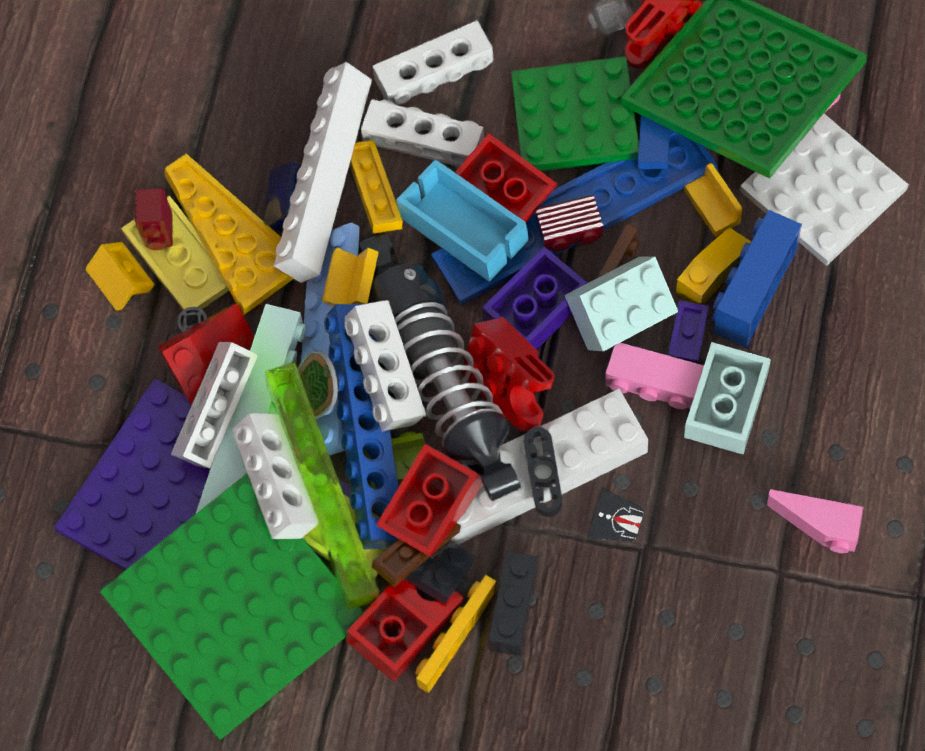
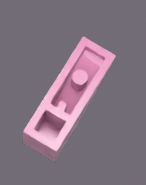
(825, 521)

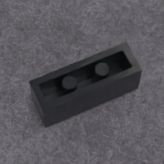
(513, 603)

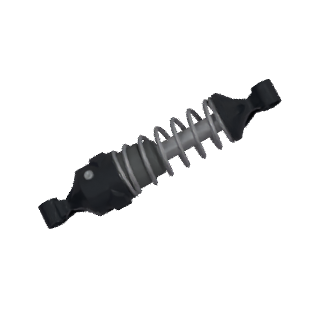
(431, 352)

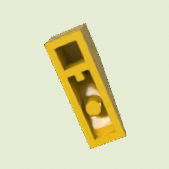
(710, 267)

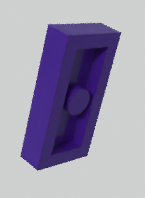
(688, 331)

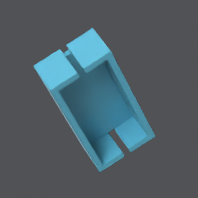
(462, 220)

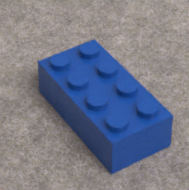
(756, 279)

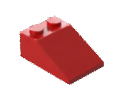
(506, 177)
(193, 349)
(430, 500)

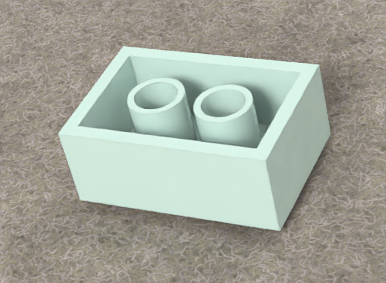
(621, 303)
(727, 398)

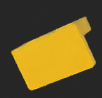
(714, 201)
(118, 274)
(349, 277)

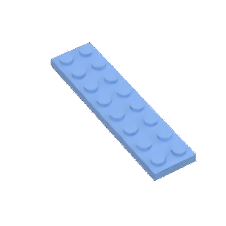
(315, 337)

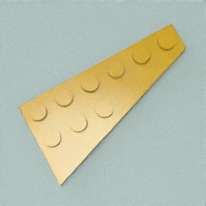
(230, 232)

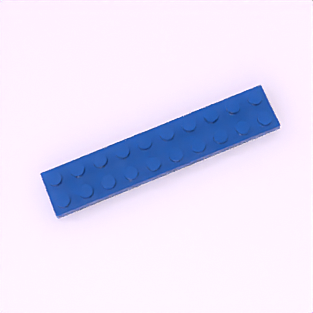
(618, 192)

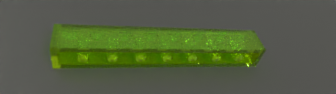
(322, 485)

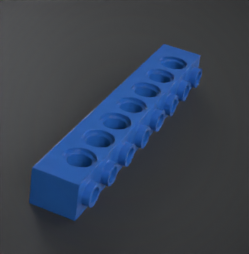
(355, 439)

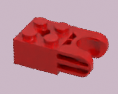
(655, 27)
(509, 371)
(407, 614)

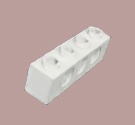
(440, 51)
(406, 137)
(389, 350)
(214, 404)
(275, 476)

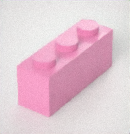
(653, 375)

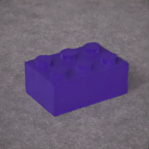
(536, 298)

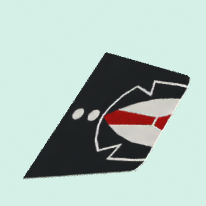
(615, 518)

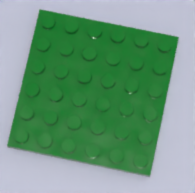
(744, 82)
(231, 608)

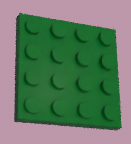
(574, 114)

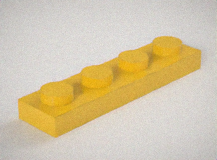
(374, 188)
(462, 623)

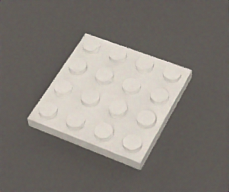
(828, 188)

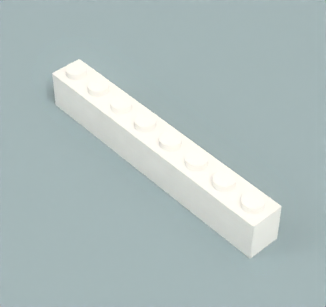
(322, 173)

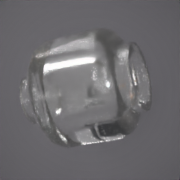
(610, 15)

